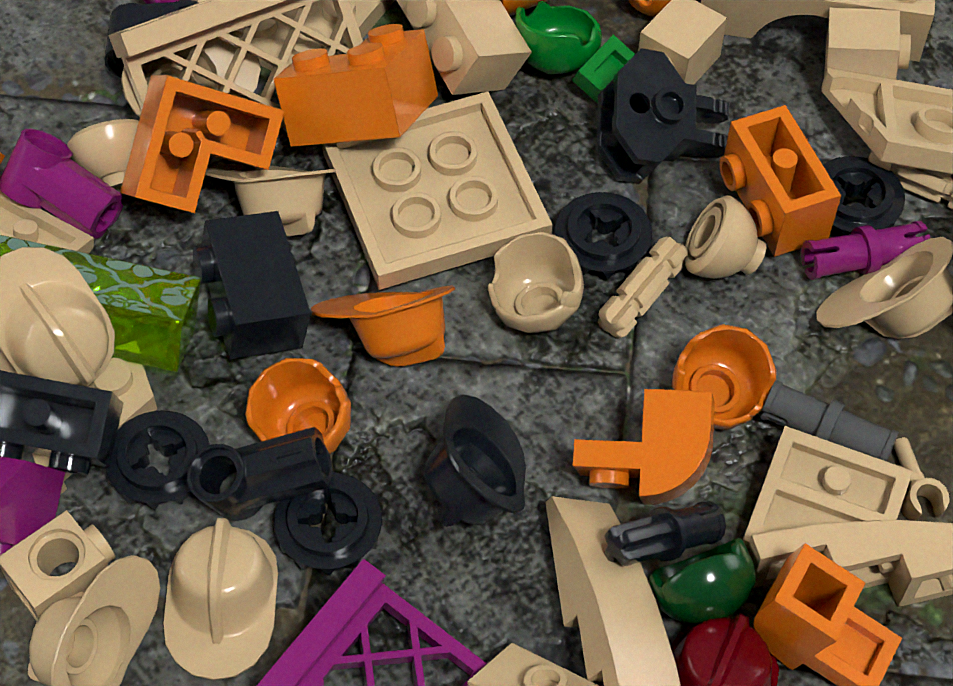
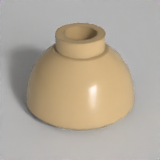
(105, 149)
(724, 241)

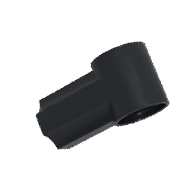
(264, 470)

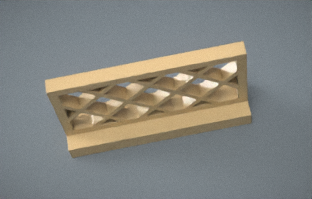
(216, 19)

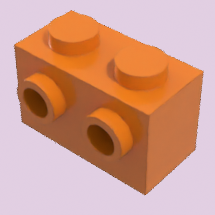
(779, 180)

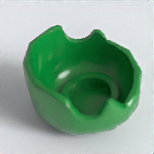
(558, 37)

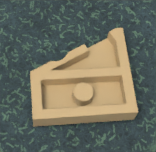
(825, 483)

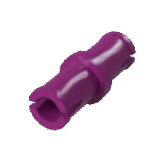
(861, 250)

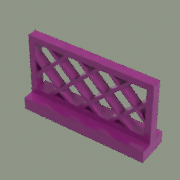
(346, 619)

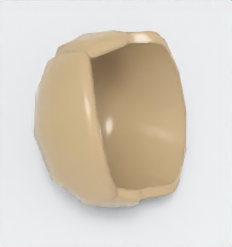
(536, 282)

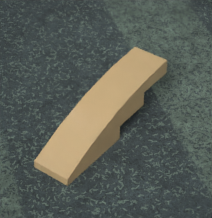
(903, 553)
(607, 601)

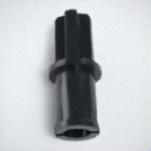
(664, 534)

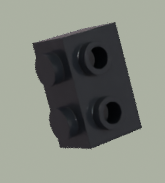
(252, 285)
(58, 421)

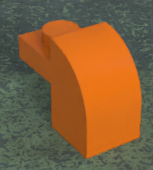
(672, 449)
(814, 622)

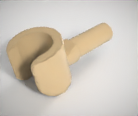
(919, 485)

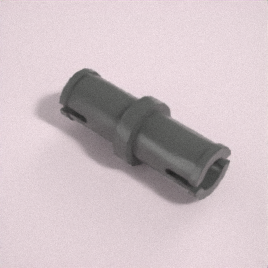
(827, 421)

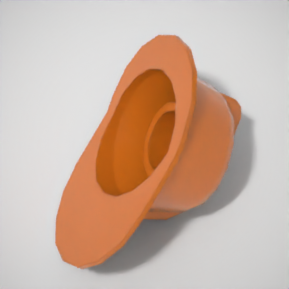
(394, 325)

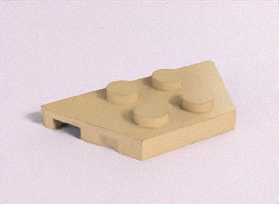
(896, 118)

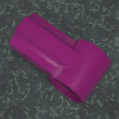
(47, 178)

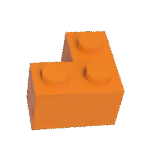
(359, 94)
(185, 127)

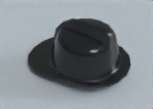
(475, 465)

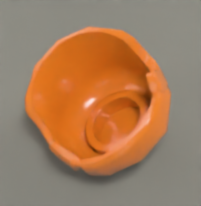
(733, 367)
(297, 397)

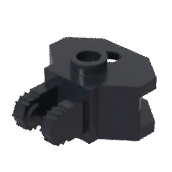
(653, 117)

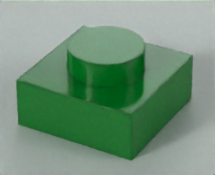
(602, 67)

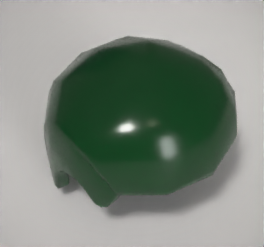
(705, 584)

